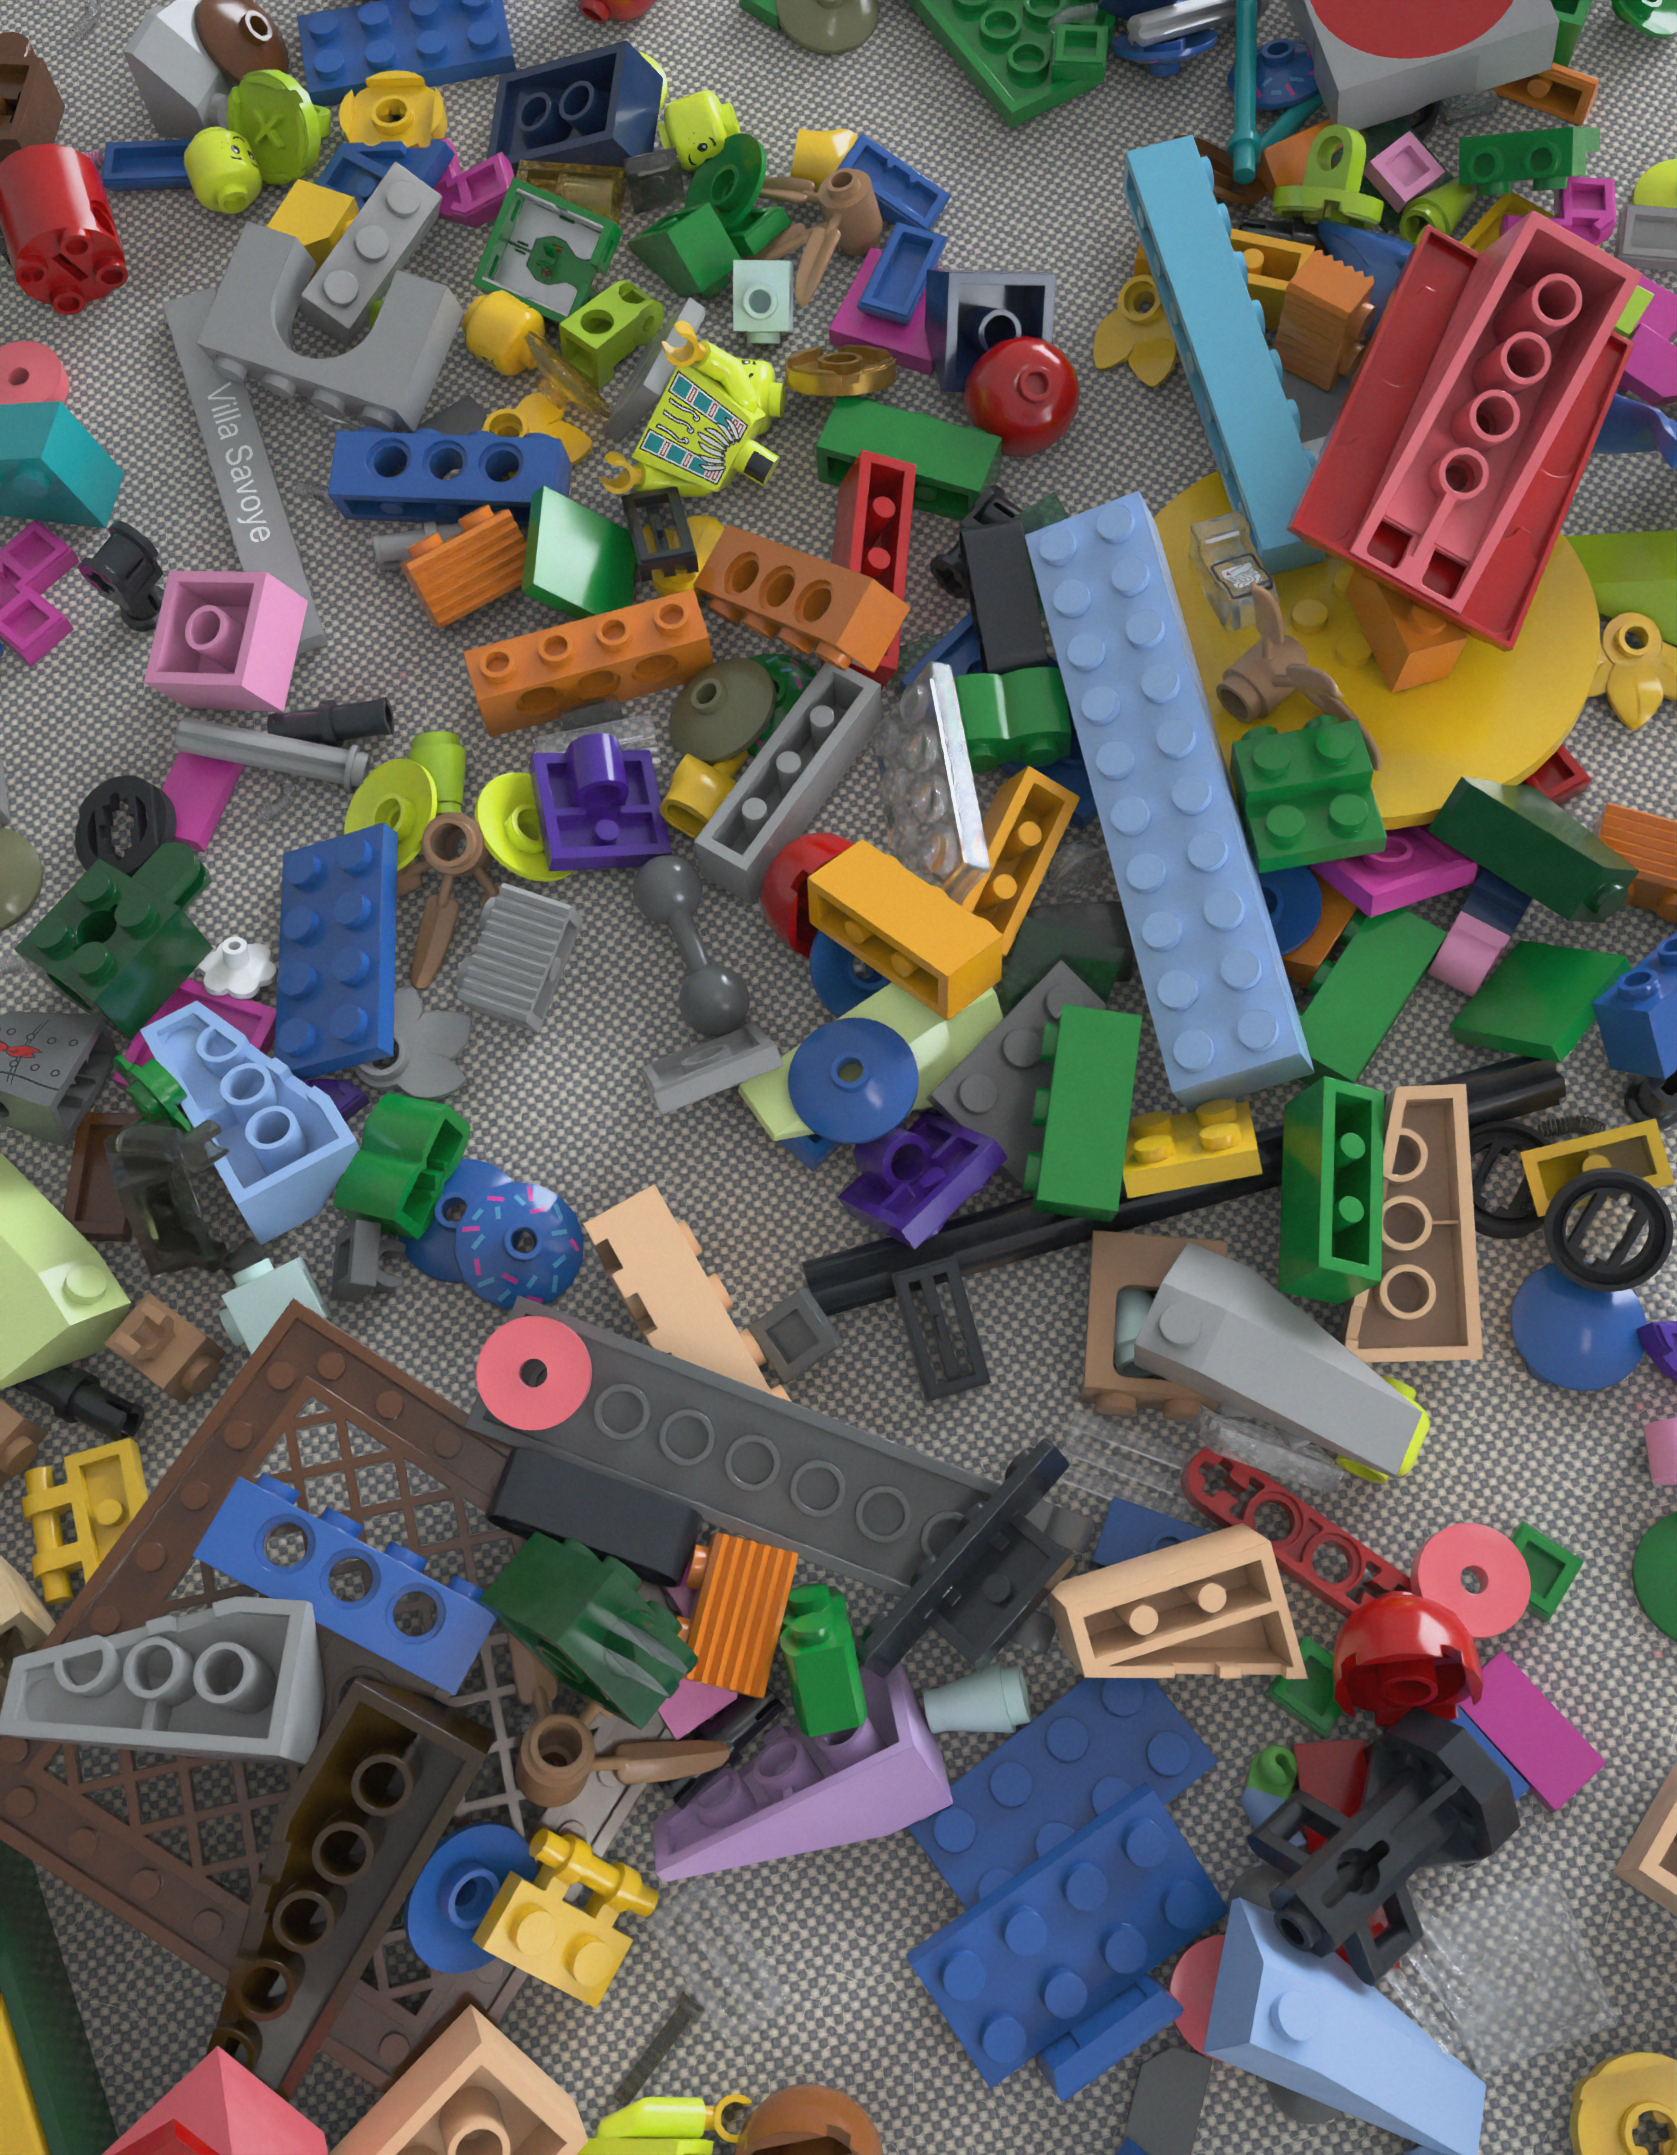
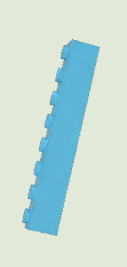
(1222, 344)

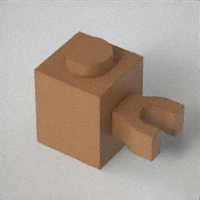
(167, 1349)

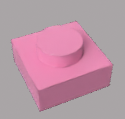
(1403, 171)

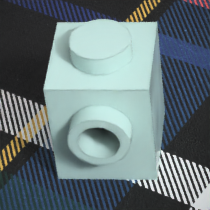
(763, 299)
(263, 1297)

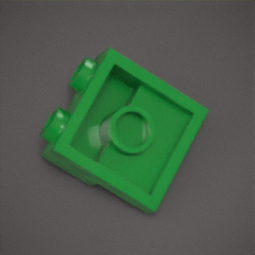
(1534, 155)
(1306, 794)

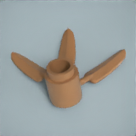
(849, 223)
(1275, 670)
(441, 912)
(571, 1744)

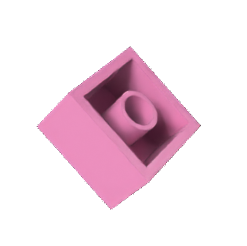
(226, 640)

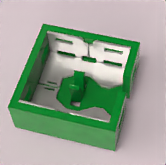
(523, 246)

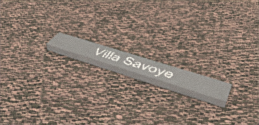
(240, 463)

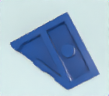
(360, 168)

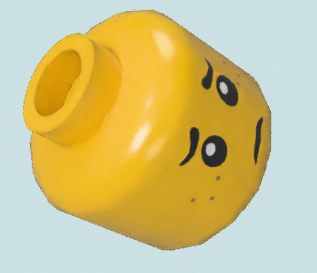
(497, 329)

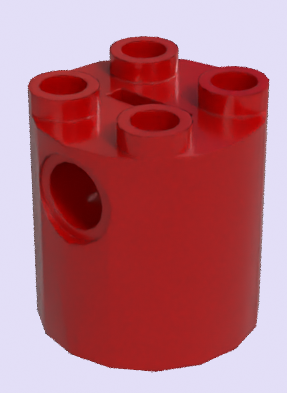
(59, 227)

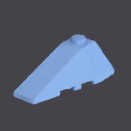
(279, 1131)
(1335, 2038)

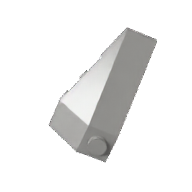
(175, 72)
(1256, 1351)
(196, 1685)

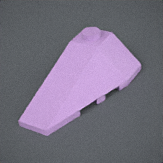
(812, 1790)

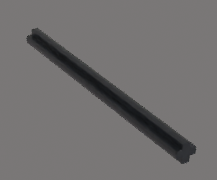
(1018, 1233)

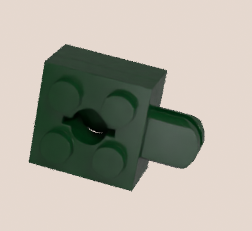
(123, 940)
(591, 1627)

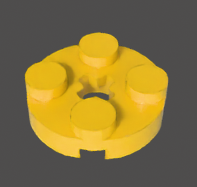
(389, 94)
(1613, 2098)

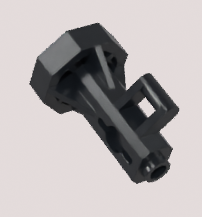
(1423, 1805)

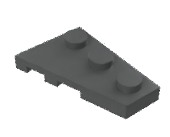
(999, 1077)

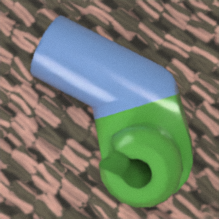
(1270, 1785)

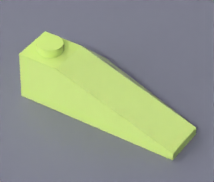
(934, 1042)
(53, 1286)

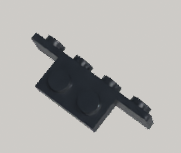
(986, 1576)

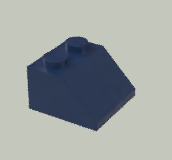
(978, 309)

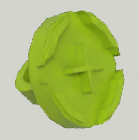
(278, 124)
(1329, 191)

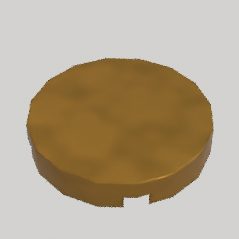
(844, 373)

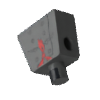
(52, 1071)

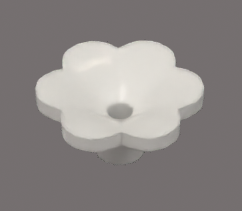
(238, 969)

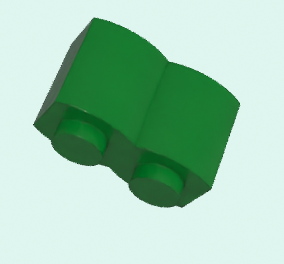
(1014, 717)
(402, 1164)
(821, 1661)

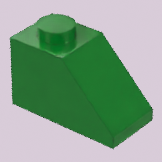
(688, 251)

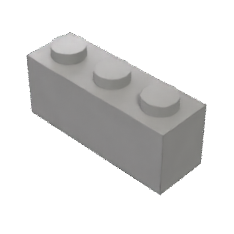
(370, 253)

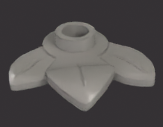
(423, 1049)

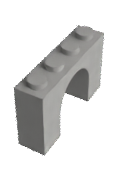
(380, 378)

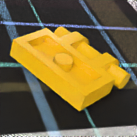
(105, 1494)
(554, 1938)

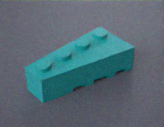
(54, 467)

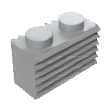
(518, 957)

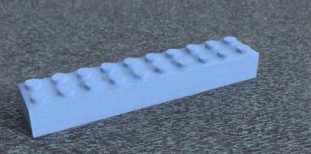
(1167, 807)

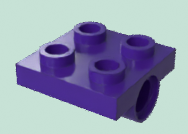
(598, 806)
(927, 1182)

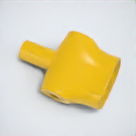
(820, 153)
(698, 792)

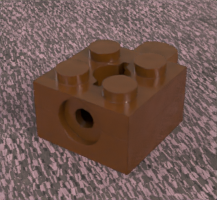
(28, 97)

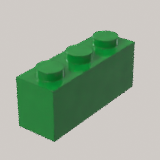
(950, 459)
(1365, 990)
(1083, 1113)
(1332, 1192)

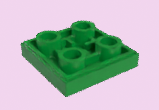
(576, 558)
(1539, 1000)

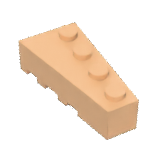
(1429, 1255)
(668, 1291)

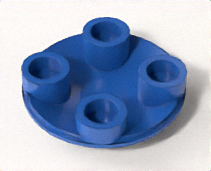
(1575, 1333)

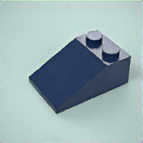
(578, 109)

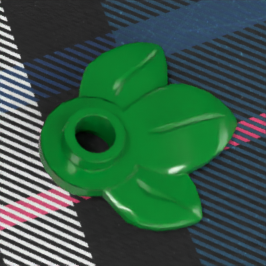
(154, 1092)

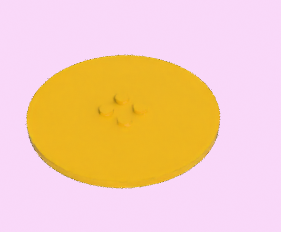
(1485, 721)

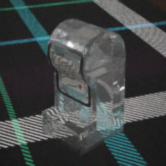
(1224, 567)

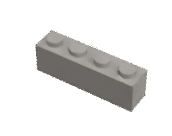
(789, 779)

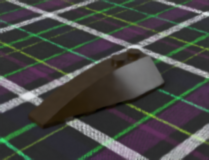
(341, 1870)

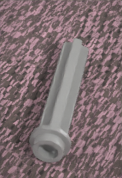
(1183, 19)
(273, 752)

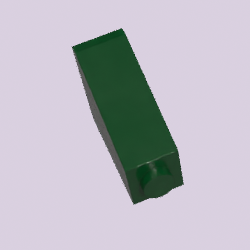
(1535, 848)

